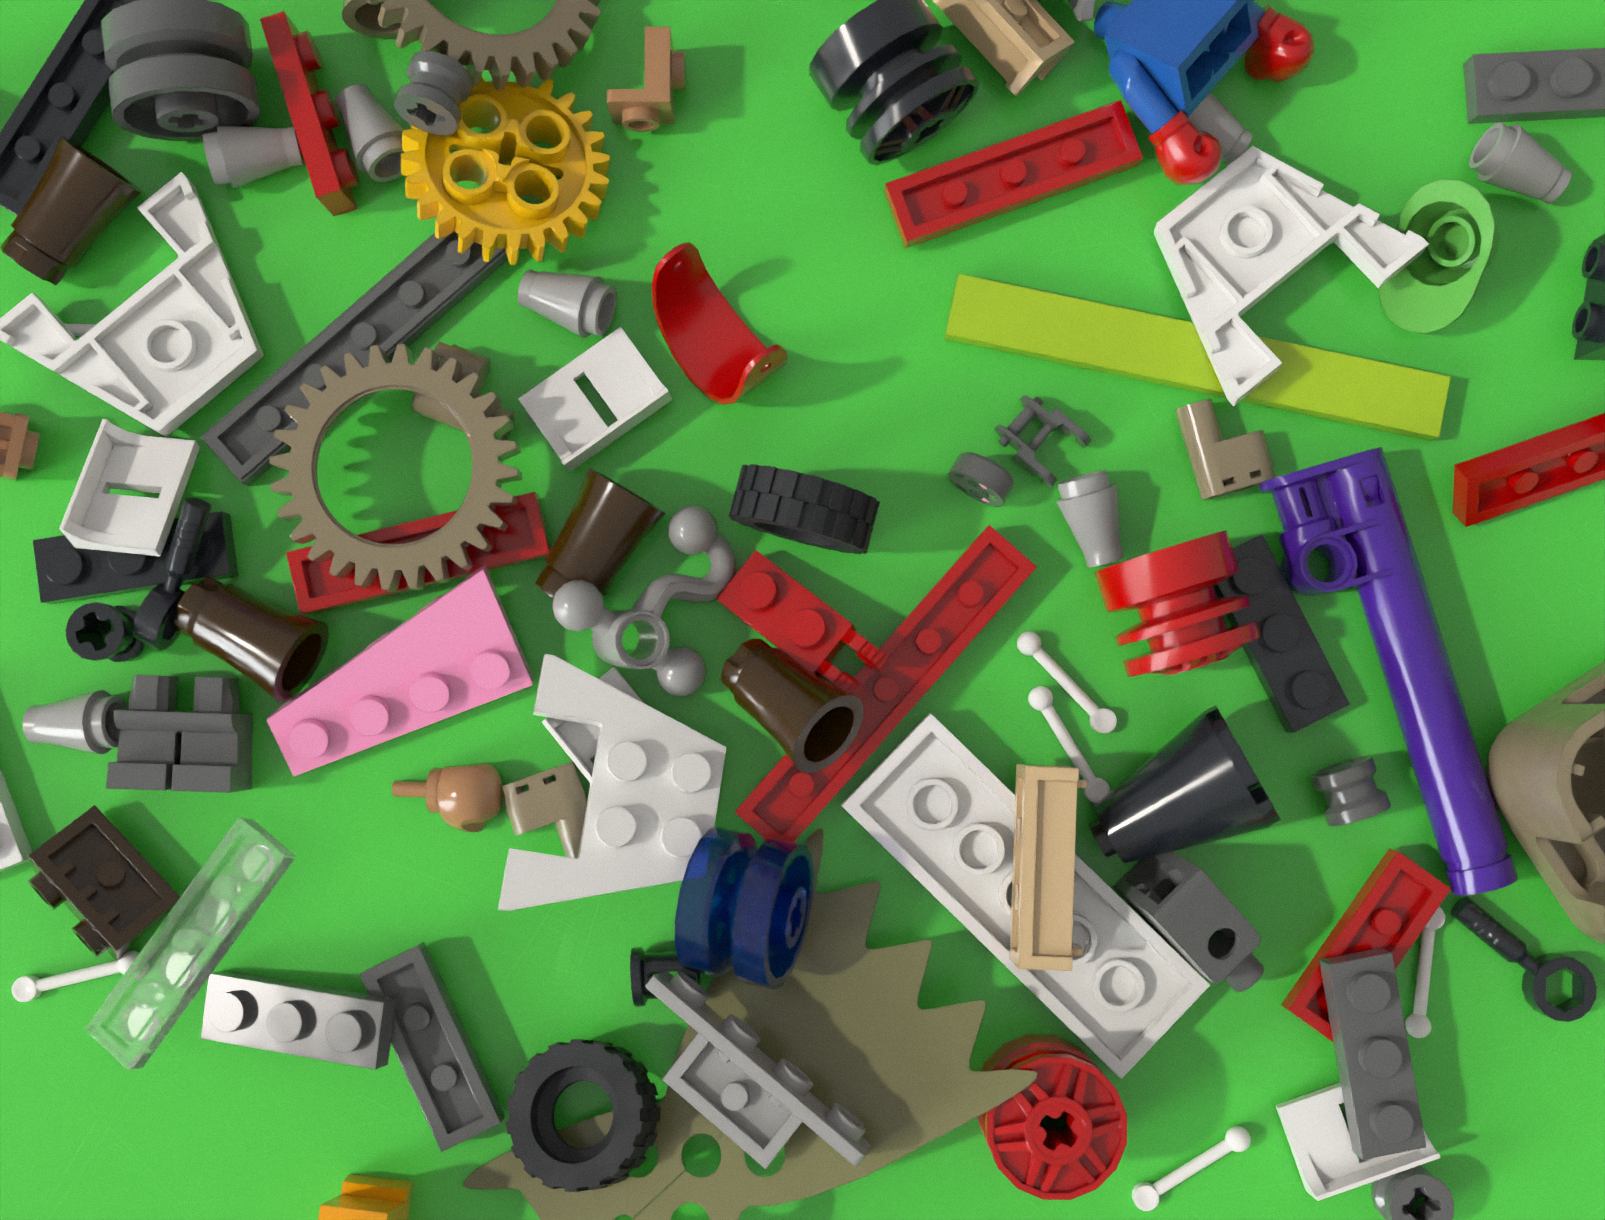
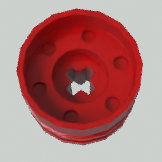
(1178, 605)
(1069, 1084)

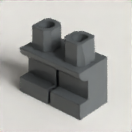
(183, 748)

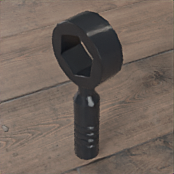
(159, 609)
(1536, 969)

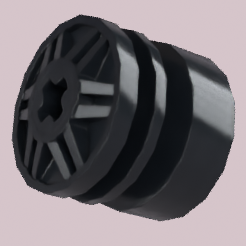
(893, 78)

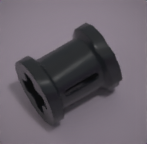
(91, 621)
(645, 964)

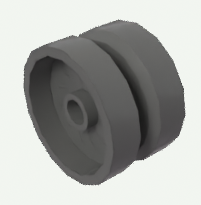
(179, 68)

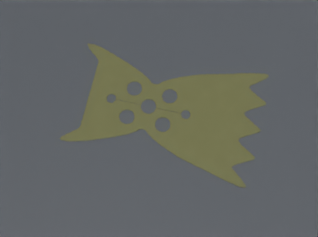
(859, 1038)

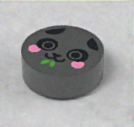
(981, 479)

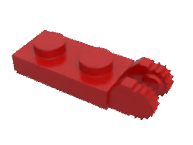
(797, 621)

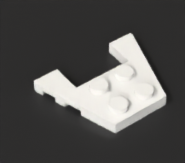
(1248, 237)
(165, 344)
(646, 799)

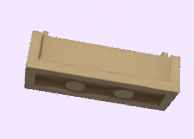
(1012, 35)
(1044, 867)

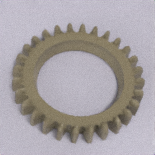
(541, 47)
(457, 534)

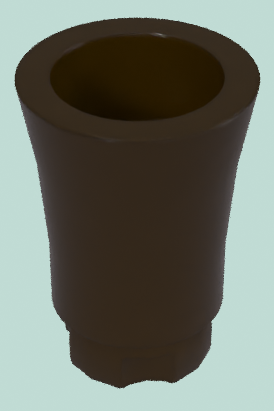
(67, 212)
(598, 535)
(253, 636)
(794, 705)

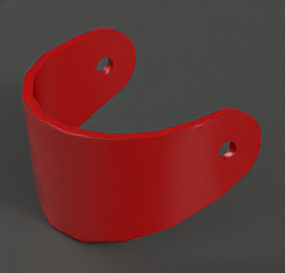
(706, 332)

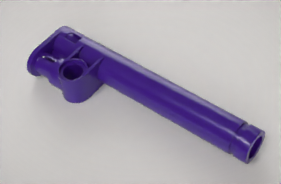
(1357, 523)

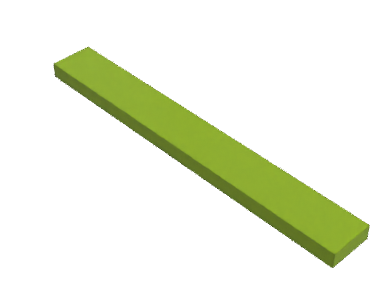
(1172, 355)

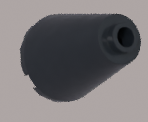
(1184, 796)

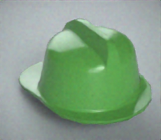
(1446, 275)

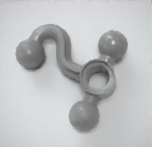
(679, 670)

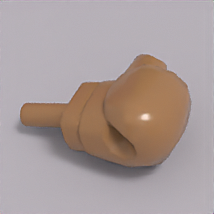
(461, 794)

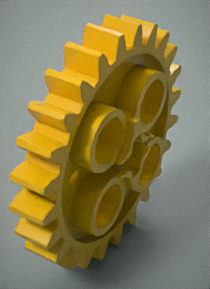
(495, 212)

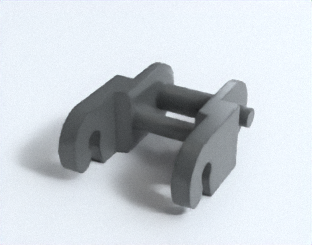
(1052, 422)

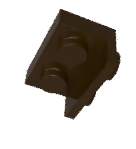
(101, 883)

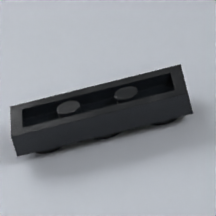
(82, 574)
(1287, 652)

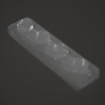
(189, 943)

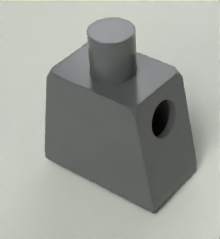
(1194, 918)

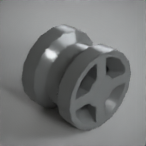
(434, 93)
(1350, 791)
(1399, 1192)

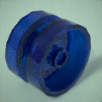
(744, 907)

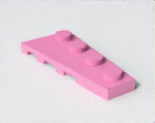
(425, 670)

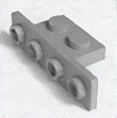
(742, 1087)

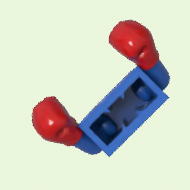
(1177, 51)

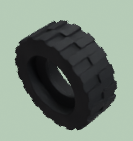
(804, 508)
(533, 1108)

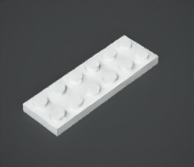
(956, 836)

